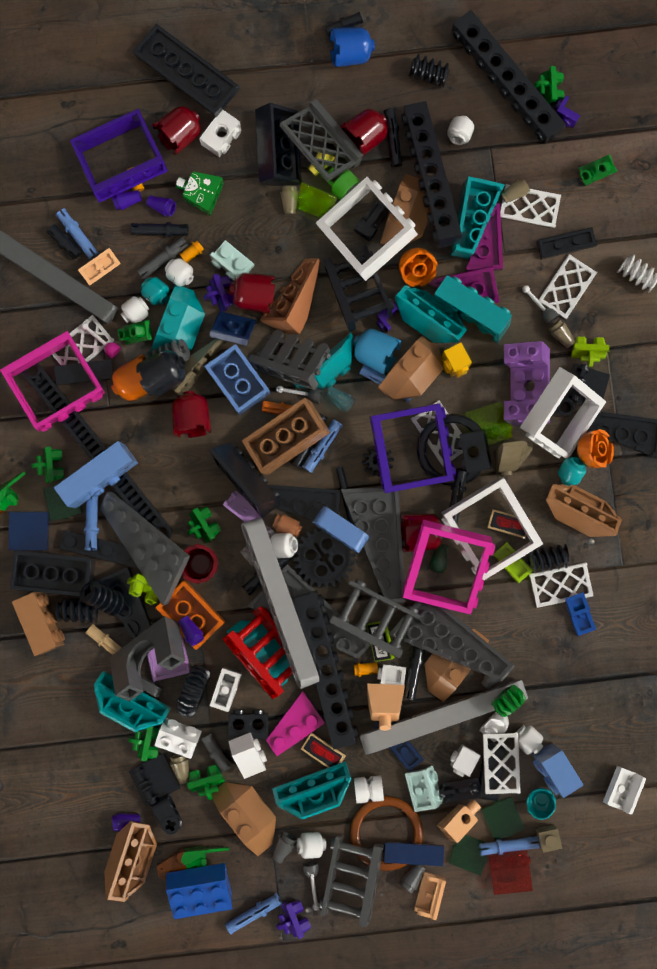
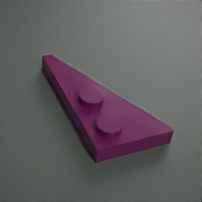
(490, 245)
(480, 279)

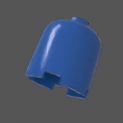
(351, 46)

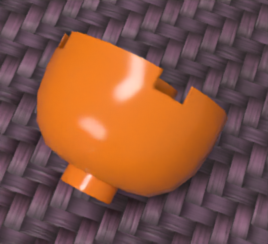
(417, 267)
(595, 449)

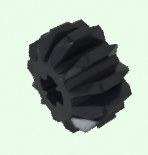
(370, 461)

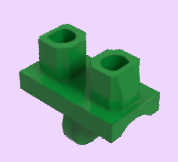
(548, 85)
(597, 169)
(135, 333)
(50, 473)
(200, 527)
(145, 750)
(197, 783)

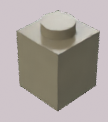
(548, 838)

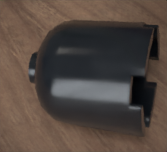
(161, 372)

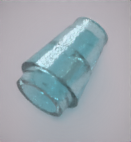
(341, 399)

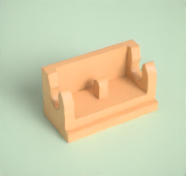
(99, 266)
(430, 895)

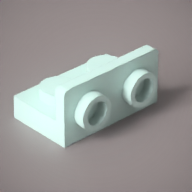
(231, 260)
(424, 789)

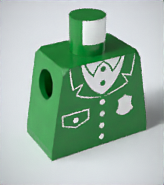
(201, 190)

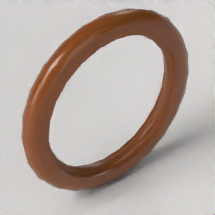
(388, 801)

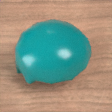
(541, 803)

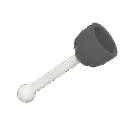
(549, 314)
(313, 395)
(311, 870)

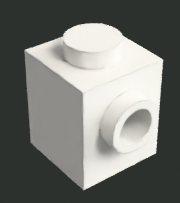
(464, 760)

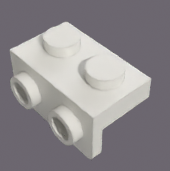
(178, 738)
(624, 790)

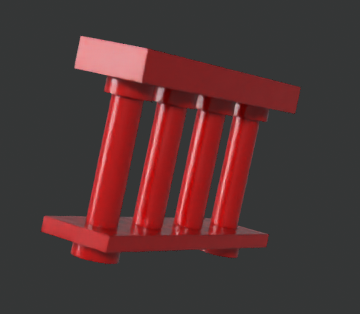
(247, 655)

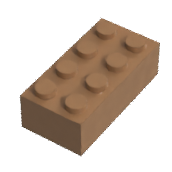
(286, 436)

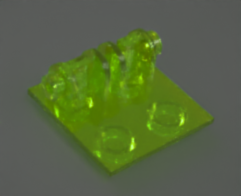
(315, 200)
(492, 420)

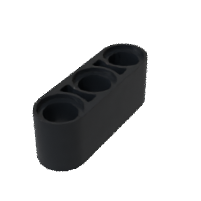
(492, 763)

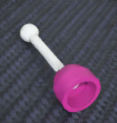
(111, 349)

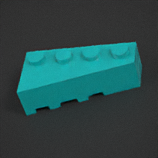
(474, 212)
(474, 307)

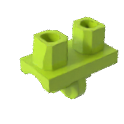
(590, 352)
(138, 585)

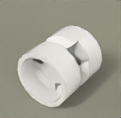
(368, 789)

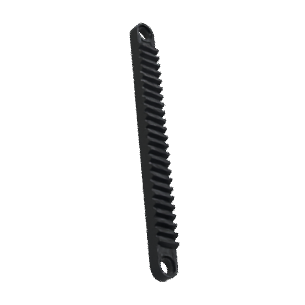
(94, 446)

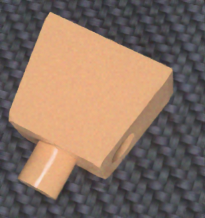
(385, 703)
(453, 826)

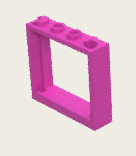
(38, 355)
(457, 534)

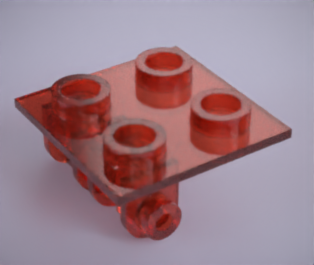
(510, 872)

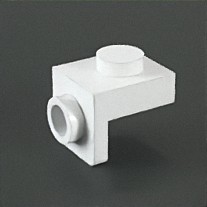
(392, 675)

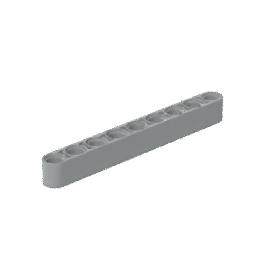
(280, 603)
(434, 719)

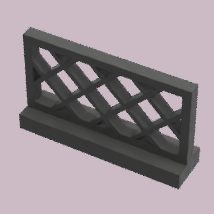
(332, 134)

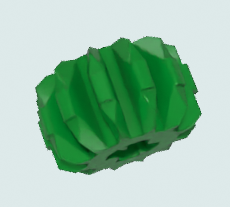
(508, 701)

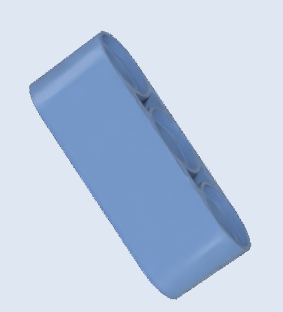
(341, 529)

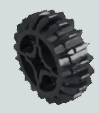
(193, 691)

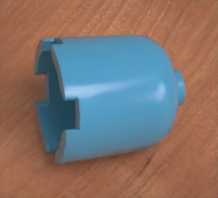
(376, 350)

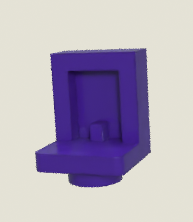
(568, 116)
(382, 317)

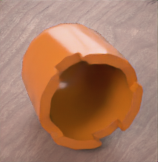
(127, 381)

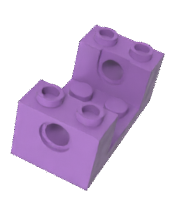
(528, 363)

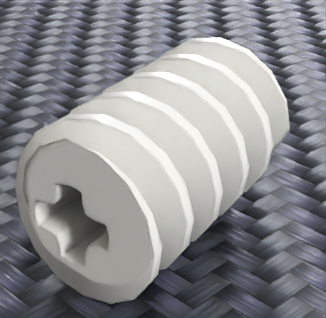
(639, 272)

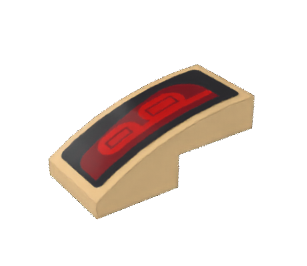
(506, 523)
(322, 751)

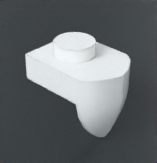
(494, 725)

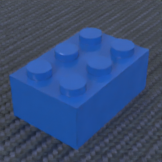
(199, 891)

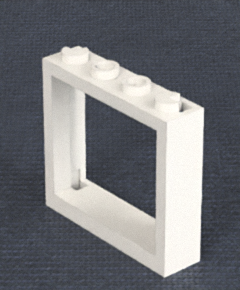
(389, 249)
(548, 404)
(513, 503)

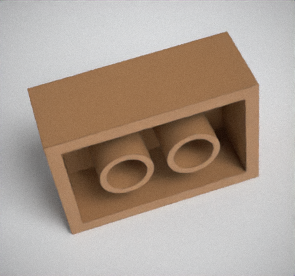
(38, 623)

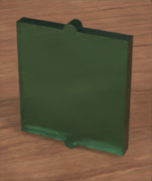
(57, 507)
(503, 818)
(467, 855)

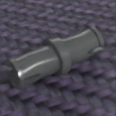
(216, 753)

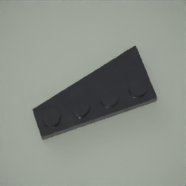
(630, 431)
(306, 501)

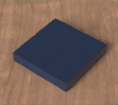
(232, 328)
(28, 531)

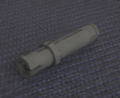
(163, 257)

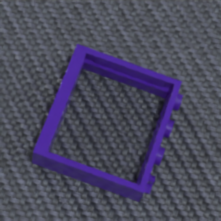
(130, 177)
(446, 449)

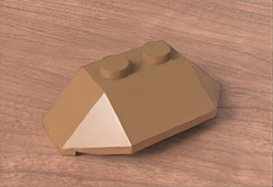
(410, 200)
(413, 371)
(583, 511)
(444, 675)
(246, 815)
(129, 861)

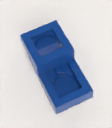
(579, 614)

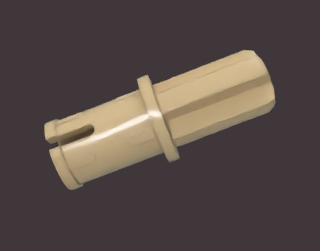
(103, 639)

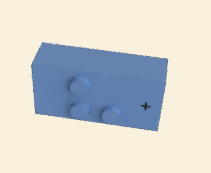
(96, 475)

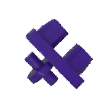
(217, 293)
(297, 926)

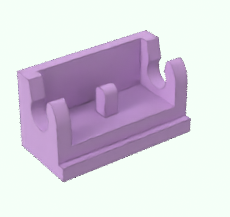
(240, 507)

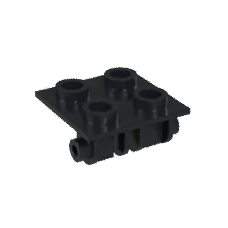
(592, 378)
(154, 779)

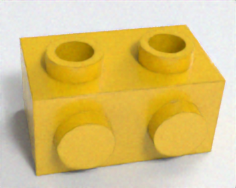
(456, 361)

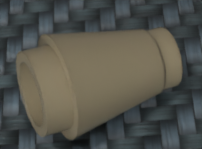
(515, 190)
(289, 199)
(561, 333)
(180, 768)

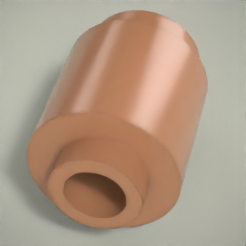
(286, 524)

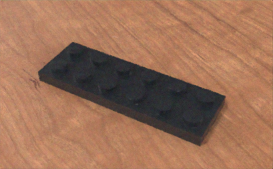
(186, 70)

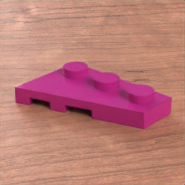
(295, 725)

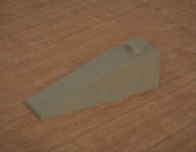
(196, 364)
(510, 456)

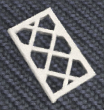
(537, 220)
(583, 286)
(96, 349)
(435, 448)
(554, 600)
(487, 754)

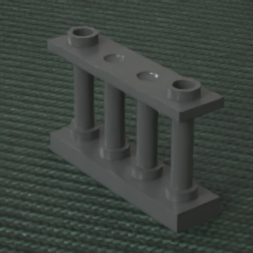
(359, 629)
(370, 874)

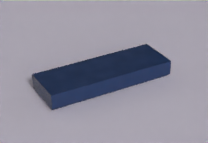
(405, 753)
(414, 853)

